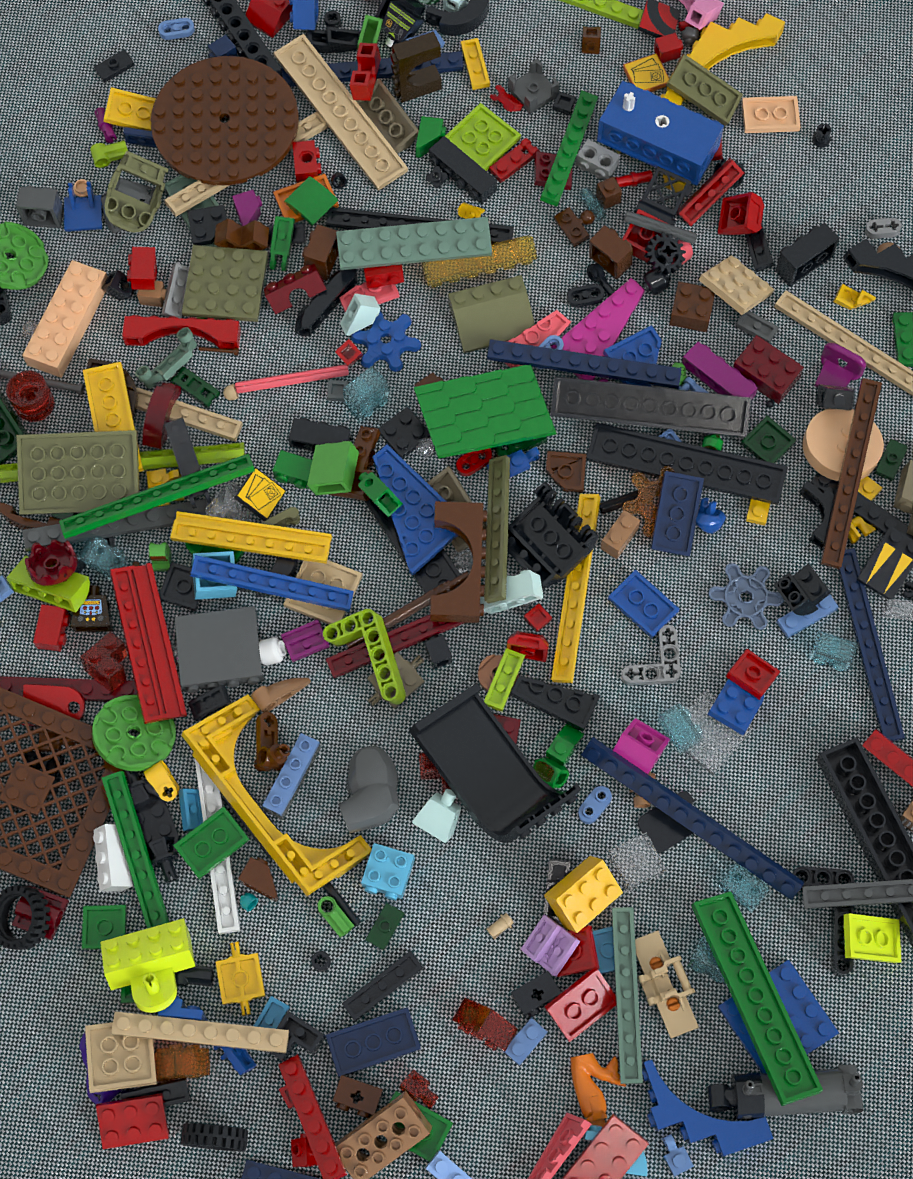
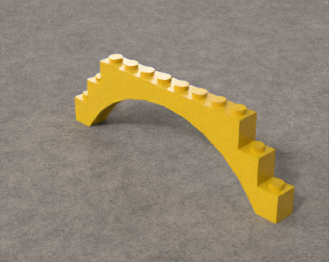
(720, 43)

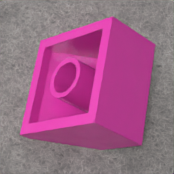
(641, 745)

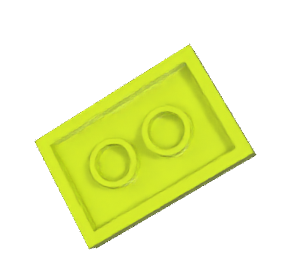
(872, 938)

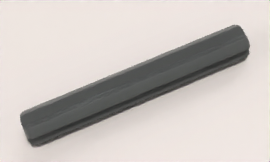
(660, 227)

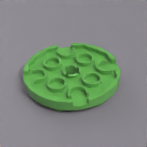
(29, 254)
(124, 750)

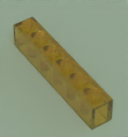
(504, 255)

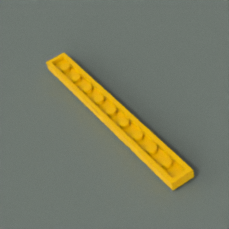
(574, 600)

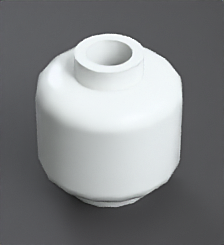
(271, 651)

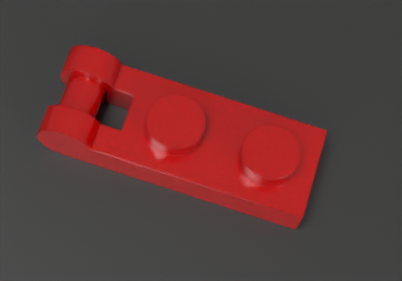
(513, 160)

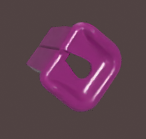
(835, 375)

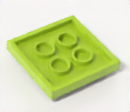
(483, 136)

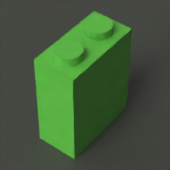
(333, 468)

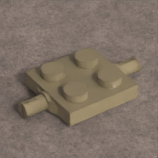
(410, 679)

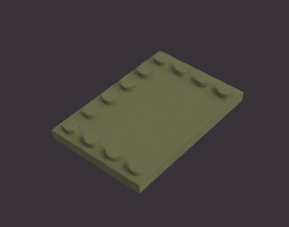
(76, 470)

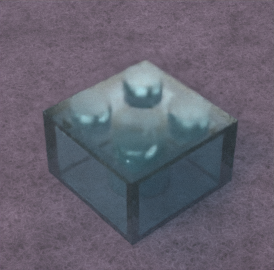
(366, 393)

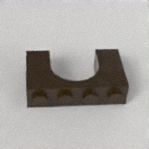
(406, 57)

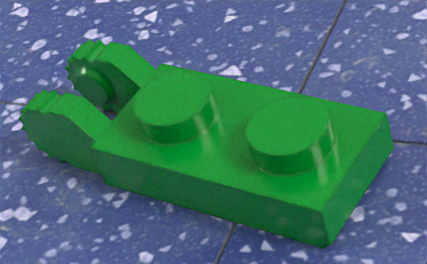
(281, 241)

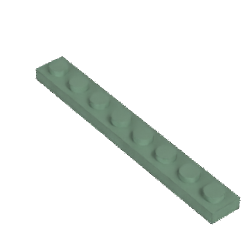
(627, 996)

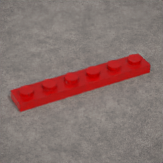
(312, 1119)

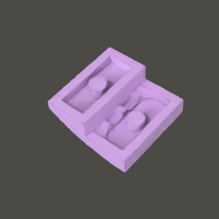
(550, 945)

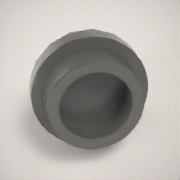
(690, 35)

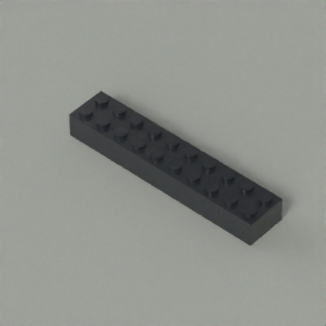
(650, 406)
(871, 818)

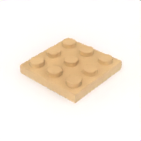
(736, 285)
(328, 574)
(118, 1060)

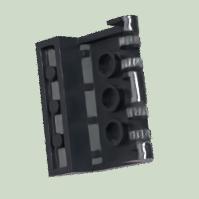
(548, 537)

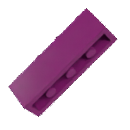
(717, 373)

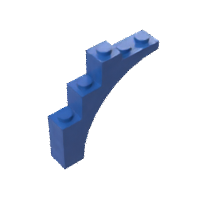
(670, 1110)

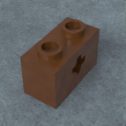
(348, 1087)

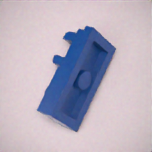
(239, 1058)

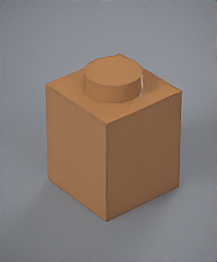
(153, 297)

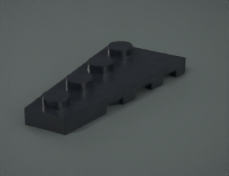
(564, 704)

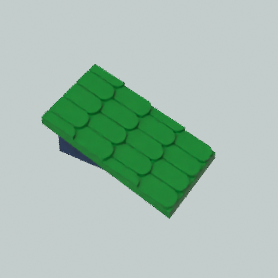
(484, 411)

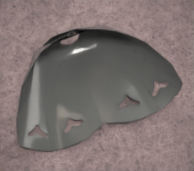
(131, 189)

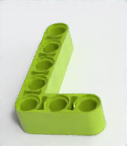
(375, 649)

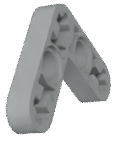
(660, 669)

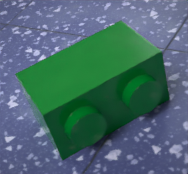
(292, 469)

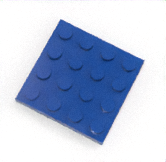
(802, 1007)

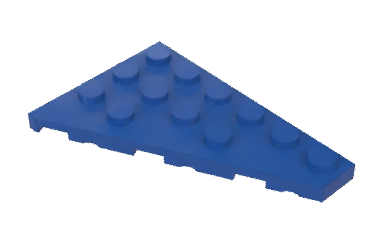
(416, 515)

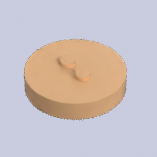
(827, 441)

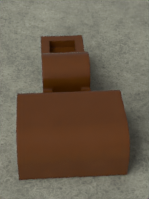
(365, 444)

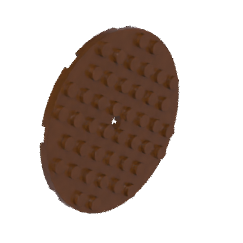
(228, 153)

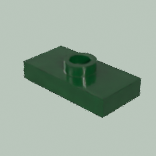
(891, 460)
(385, 926)

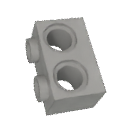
(599, 157)

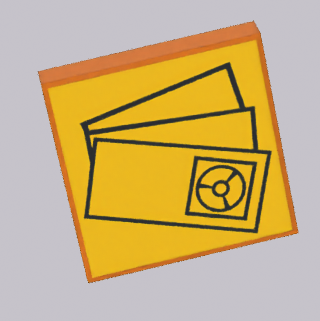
(647, 73)

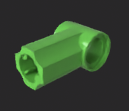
(336, 917)

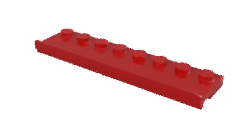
(148, 643)

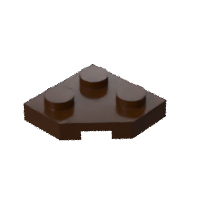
(567, 470)

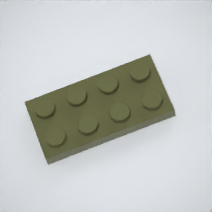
(704, 89)

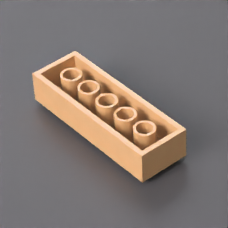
(66, 319)

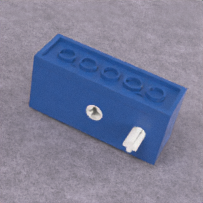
(659, 132)

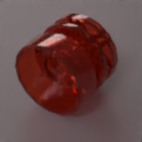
(30, 396)

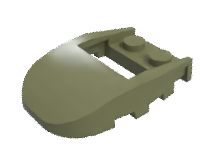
(125, 210)

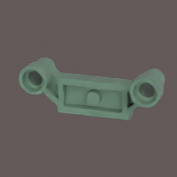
(171, 363)

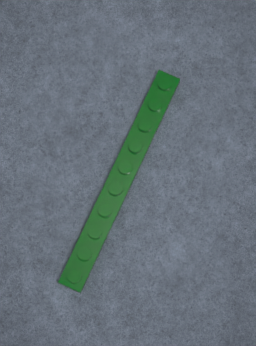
(156, 496)

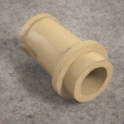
(500, 926)

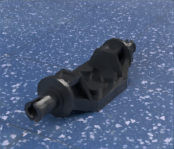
(155, 824)

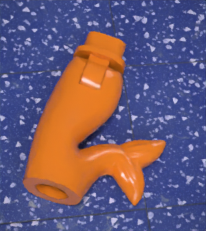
(588, 1093)

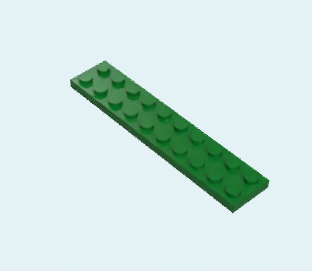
(757, 999)

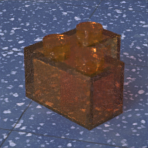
(181, 1062)

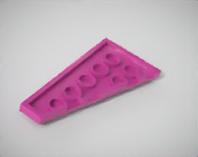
(604, 323)

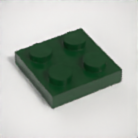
(768, 441)

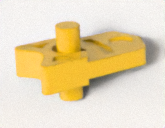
(468, 211)

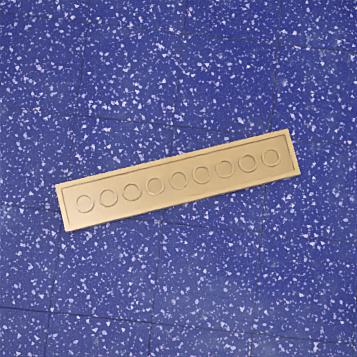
(341, 112)

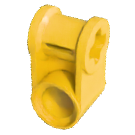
(161, 779)

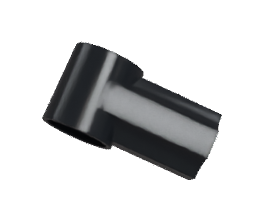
(195, 976)

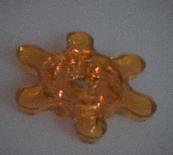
(643, 503)

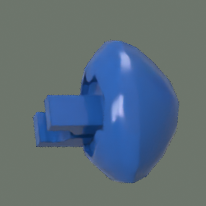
(709, 518)

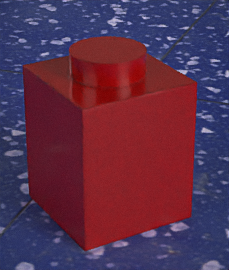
(668, 47)
(349, 353)

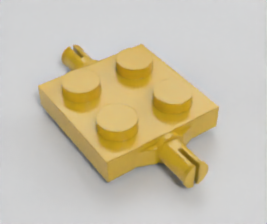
(240, 978)

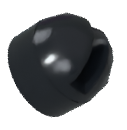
(342, 178)

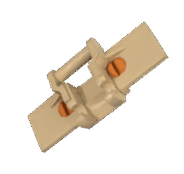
(658, 988)

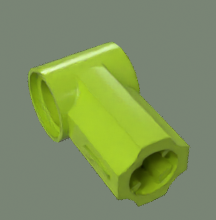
(104, 154)

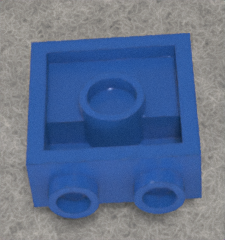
(179, 1010)

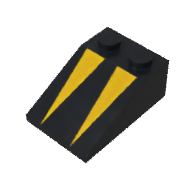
(888, 563)

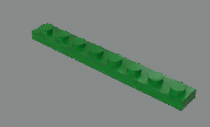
(569, 148)
(135, 849)

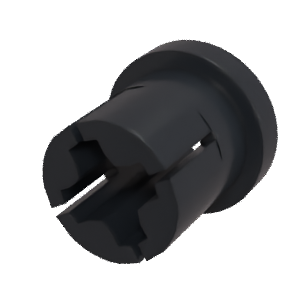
(822, 137)

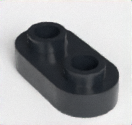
(584, 294)

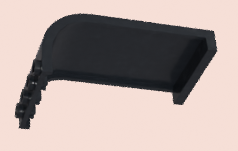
(487, 768)

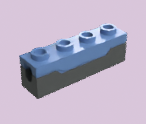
(291, 776)

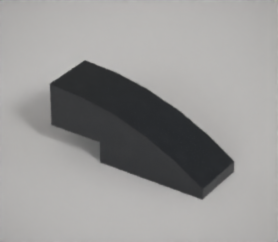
(333, 39)
(556, 872)

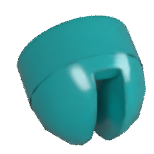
(248, 901)

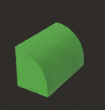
(370, 30)

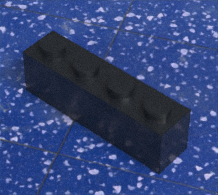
(462, 170)

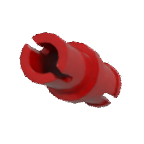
(634, 179)

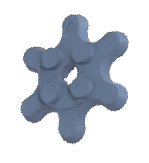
(752, 585)

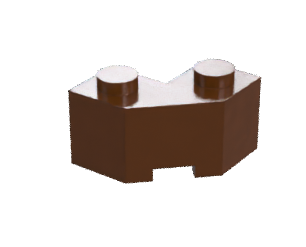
(250, 236)

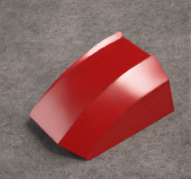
(741, 214)
(529, 644)

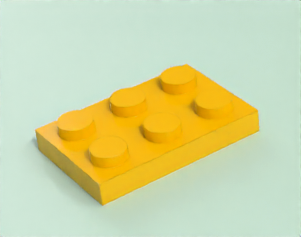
(129, 109)

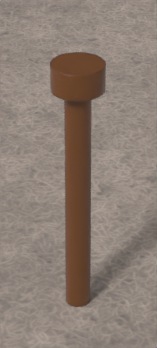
(235, 351)

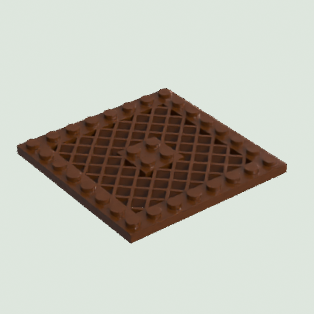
(29, 788)

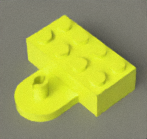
(148, 963)

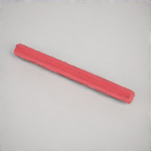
(291, 378)

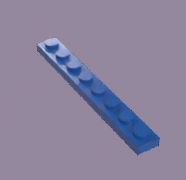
(272, 583)

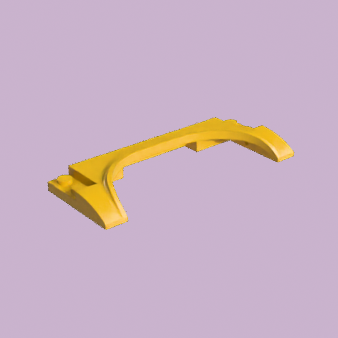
(213, 749)

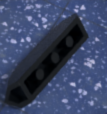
(321, 306)

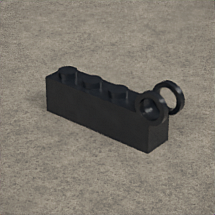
(184, 453)

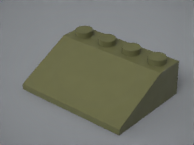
(490, 312)

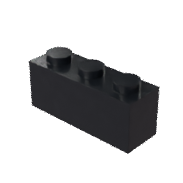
(308, 434)

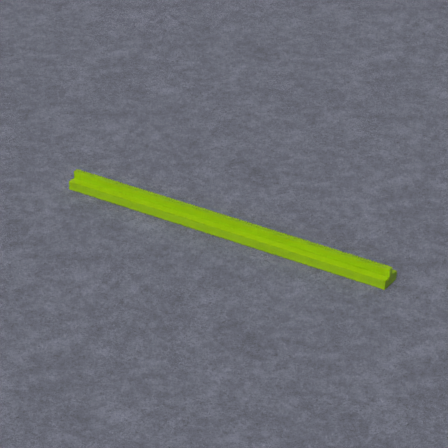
(158, 458)

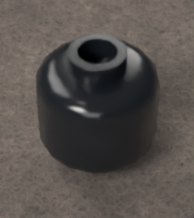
(655, 282)

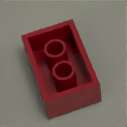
(768, 369)

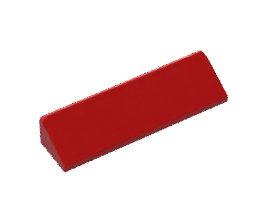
(710, 192)

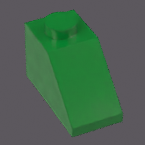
(429, 133)
(564, 744)

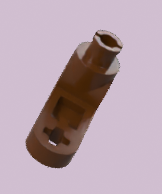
(268, 752)

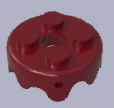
(41, 559)

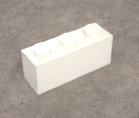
(111, 860)

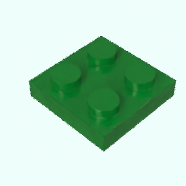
(102, 924)

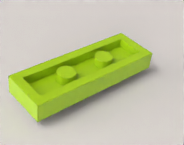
(504, 679)

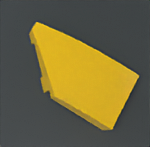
(852, 299)

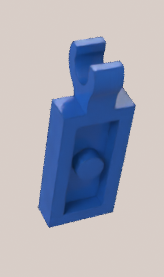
(520, 462)

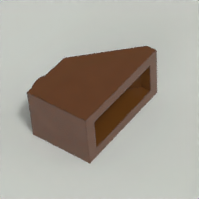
(259, 878)

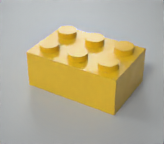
(583, 894)

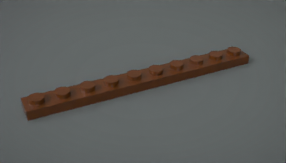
(851, 473)

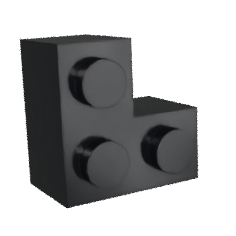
(299, 1034)

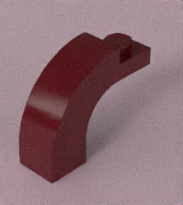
(159, 412)

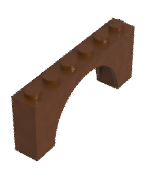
(463, 602)

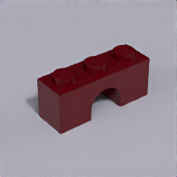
(307, 279)

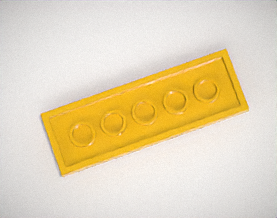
(109, 399)

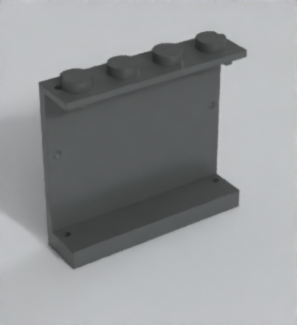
(218, 649)

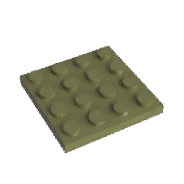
(225, 283)

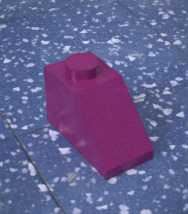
(247, 206)

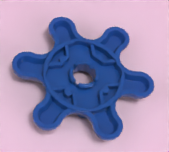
(386, 351)

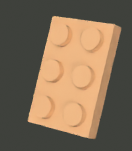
(771, 114)

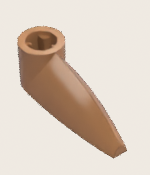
(277, 693)

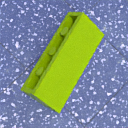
(66, 595)

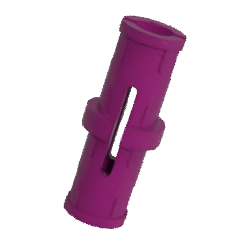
(106, 128)

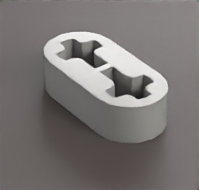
(883, 228)

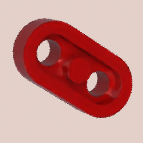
(473, 461)

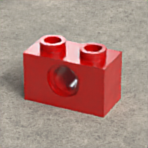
(303, 152)

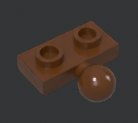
(573, 227)

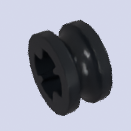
(330, 16)
(325, 956)

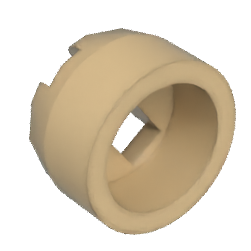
(230, 392)

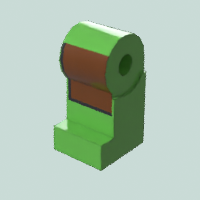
(160, 556)

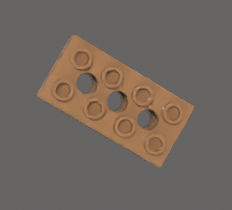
(383, 1123)

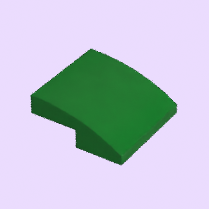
(311, 200)

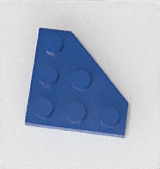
(639, 347)

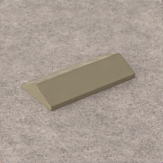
(389, 118)
(451, 490)

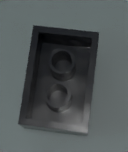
(806, 254)

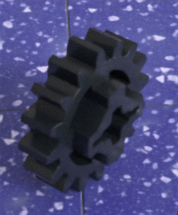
(663, 256)

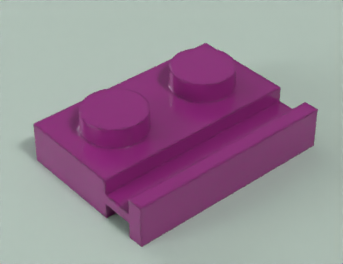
(304, 640)

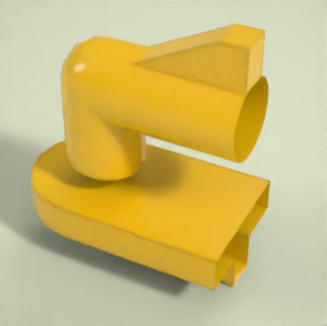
(864, 527)

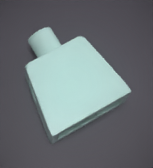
(439, 816)

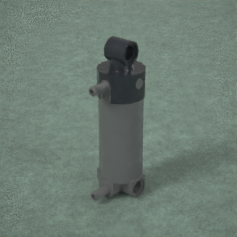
(754, 1095)

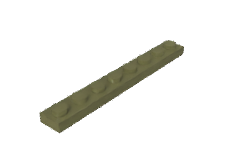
(497, 529)

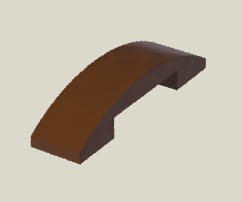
(23, 523)

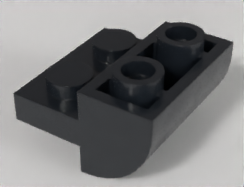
(802, 590)

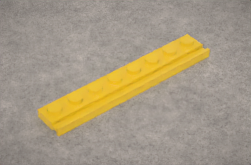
(251, 537)

